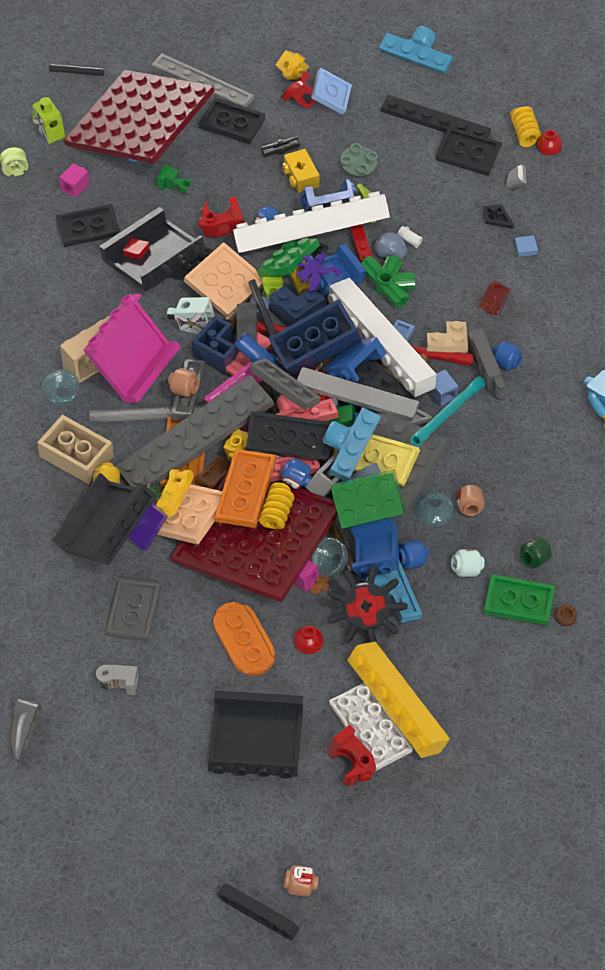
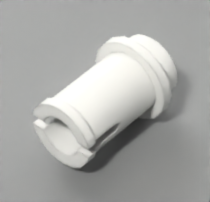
(410, 236)

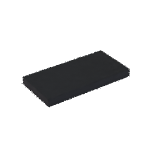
(288, 436)

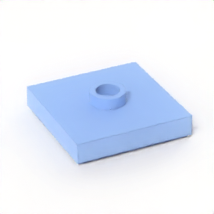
(331, 91)

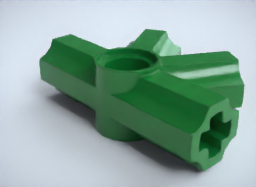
(389, 280)

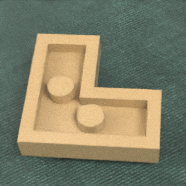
(452, 341)

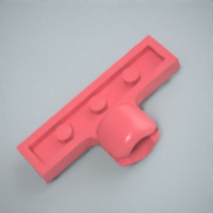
(324, 411)

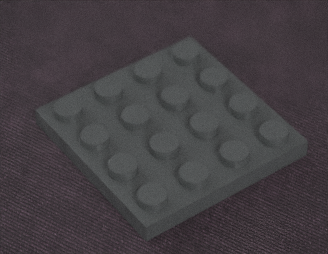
(429, 455)

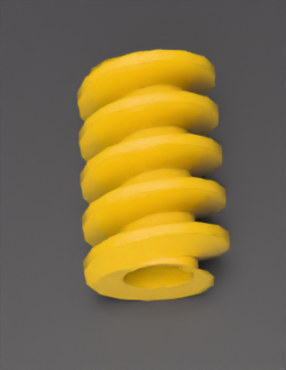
(525, 125)
(276, 506)

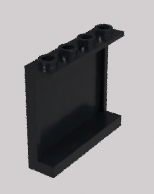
(167, 253)
(104, 519)
(256, 734)

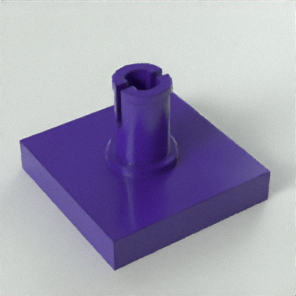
(148, 527)

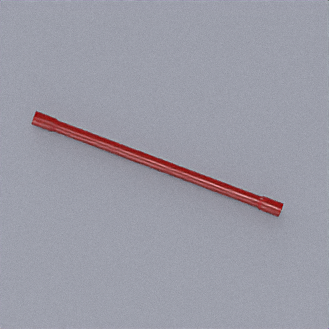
(455, 357)

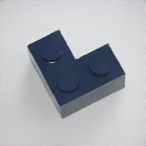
(292, 308)
(214, 344)

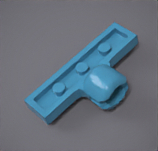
(417, 50)
(350, 442)
(401, 593)

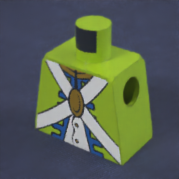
(46, 114)

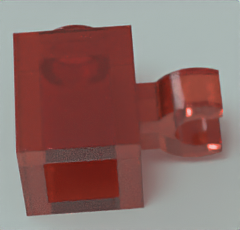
(495, 297)

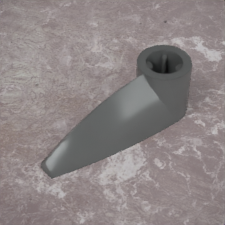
(24, 723)

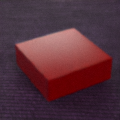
(136, 248)

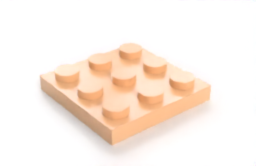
(223, 279)
(193, 515)

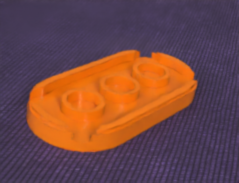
(244, 638)

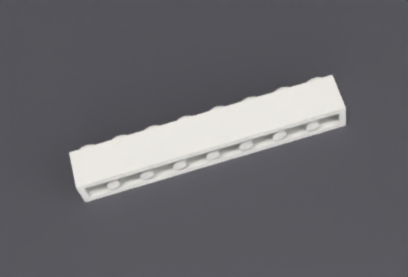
(310, 223)
(370, 323)

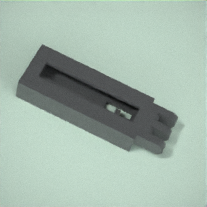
(486, 363)

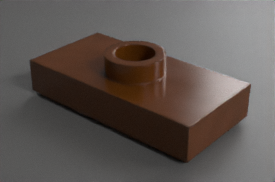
(213, 474)

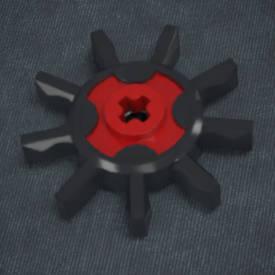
(355, 599)

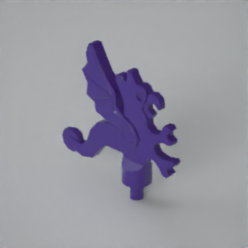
(314, 267)

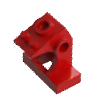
(221, 224)
(350, 746)

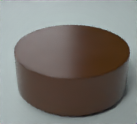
(566, 615)

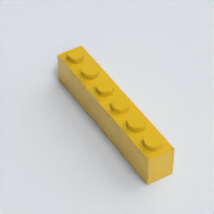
(398, 699)

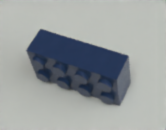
(315, 338)

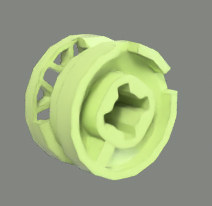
(13, 161)

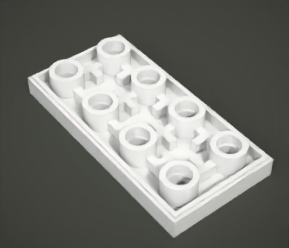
(372, 725)

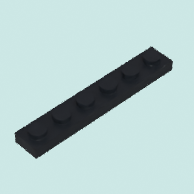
(429, 117)

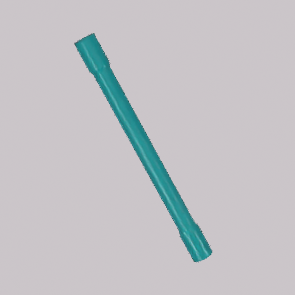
(424, 433)

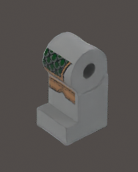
(118, 677)

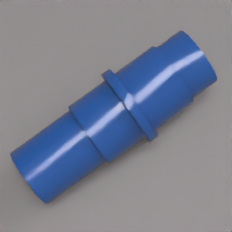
(254, 351)

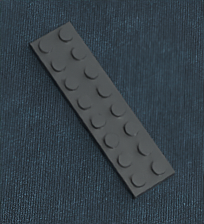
(195, 434)

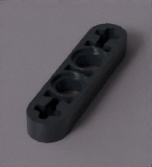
(258, 911)

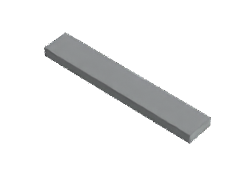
(181, 71)
(358, 394)

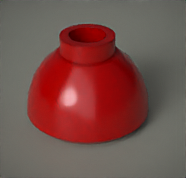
(549, 143)
(308, 640)

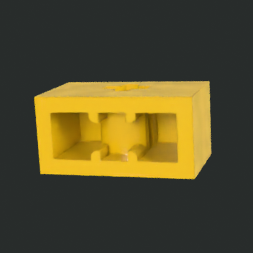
(300, 170)

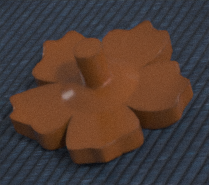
(320, 584)

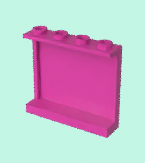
(130, 350)

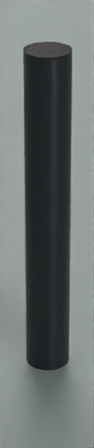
(76, 69)

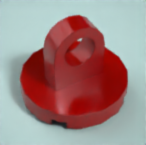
(298, 90)

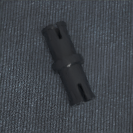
(280, 146)

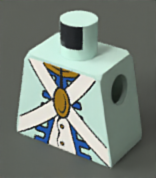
(192, 314)

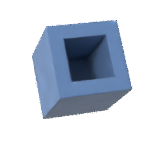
(445, 388)

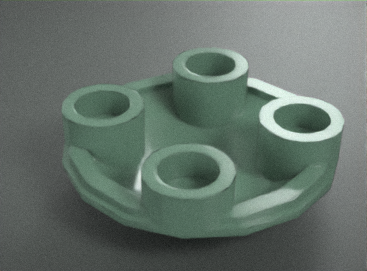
(358, 160)

